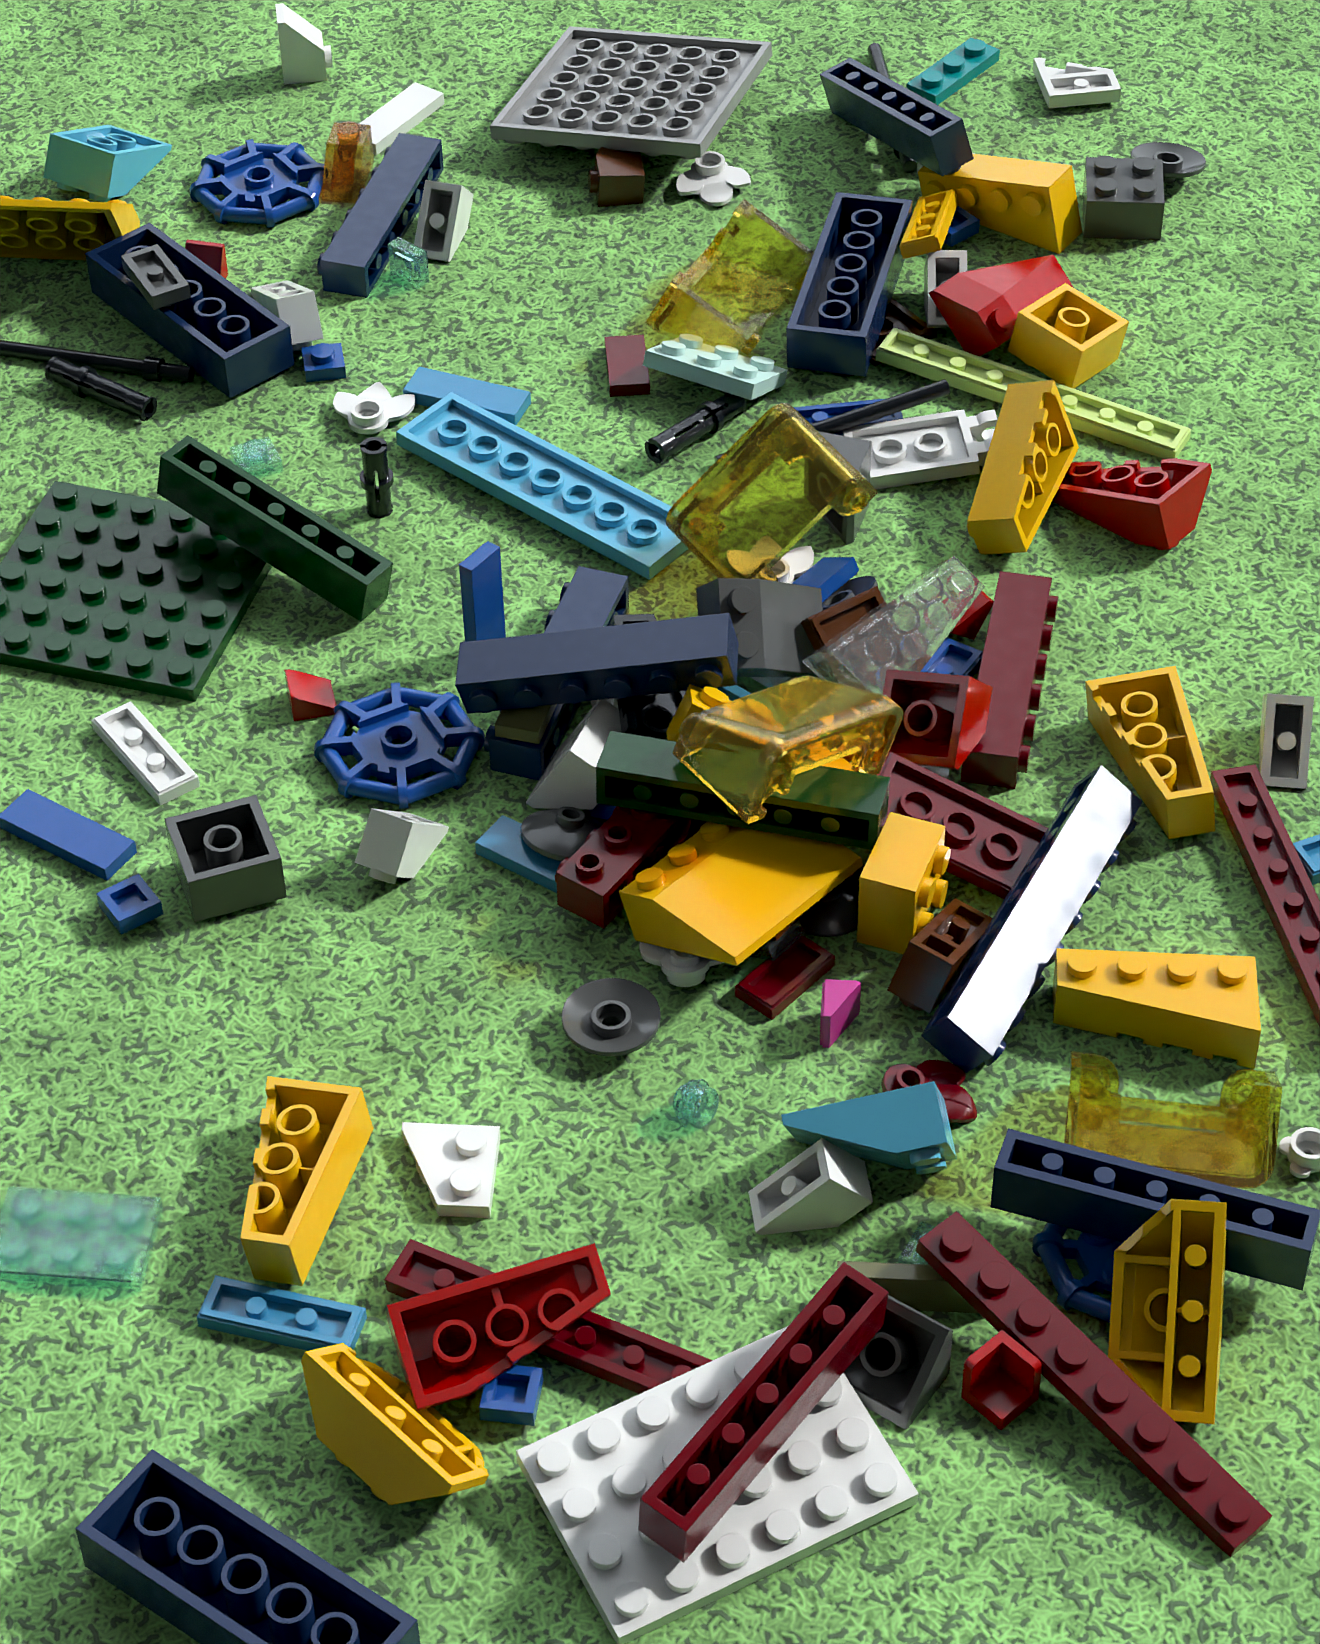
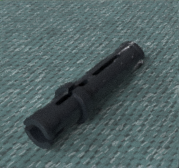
(86, 382)
(722, 409)

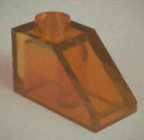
(347, 162)

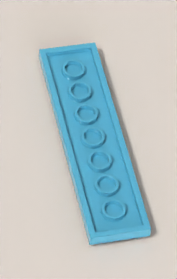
(545, 483)

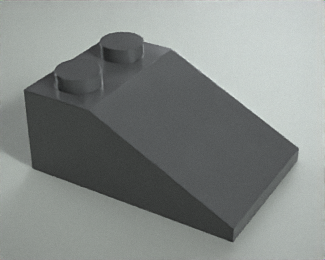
(765, 622)

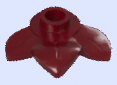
(948, 1080)

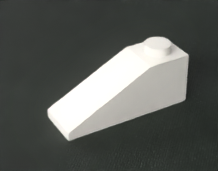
(295, 307)

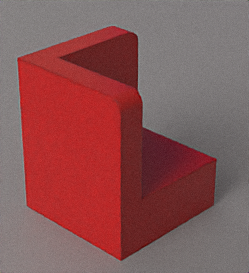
(1001, 1379)

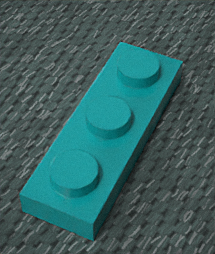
(954, 70)

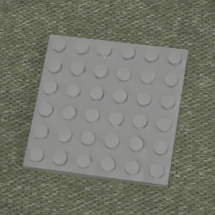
(632, 92)

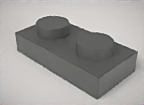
(156, 277)

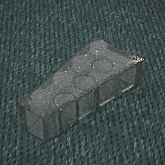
(900, 631)

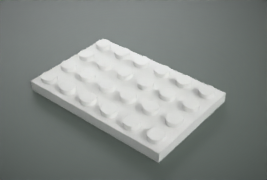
(812, 1493)

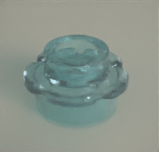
(695, 1103)

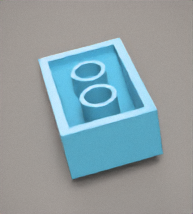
(101, 160)
(890, 1127)

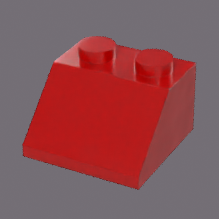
(940, 716)

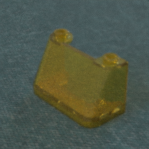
(734, 283)
(765, 496)
(770, 736)
(1213, 1143)

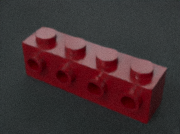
(613, 857)

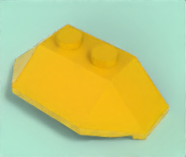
(1172, 1307)
(379, 1433)

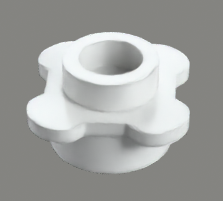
(1301, 1142)

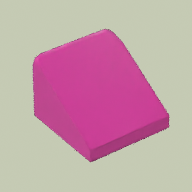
(838, 1008)

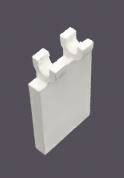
(926, 447)

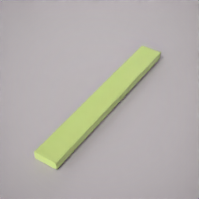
(991, 379)

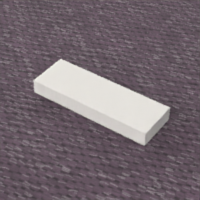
(402, 114)
(145, 753)

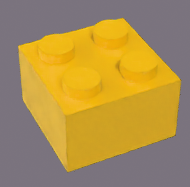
(1068, 336)
(902, 882)

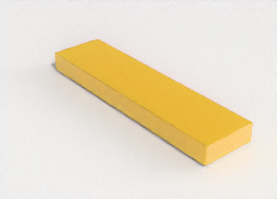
(929, 224)

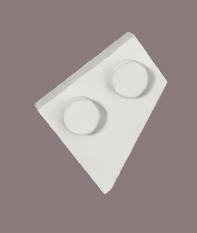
(1076, 84)
(456, 1165)

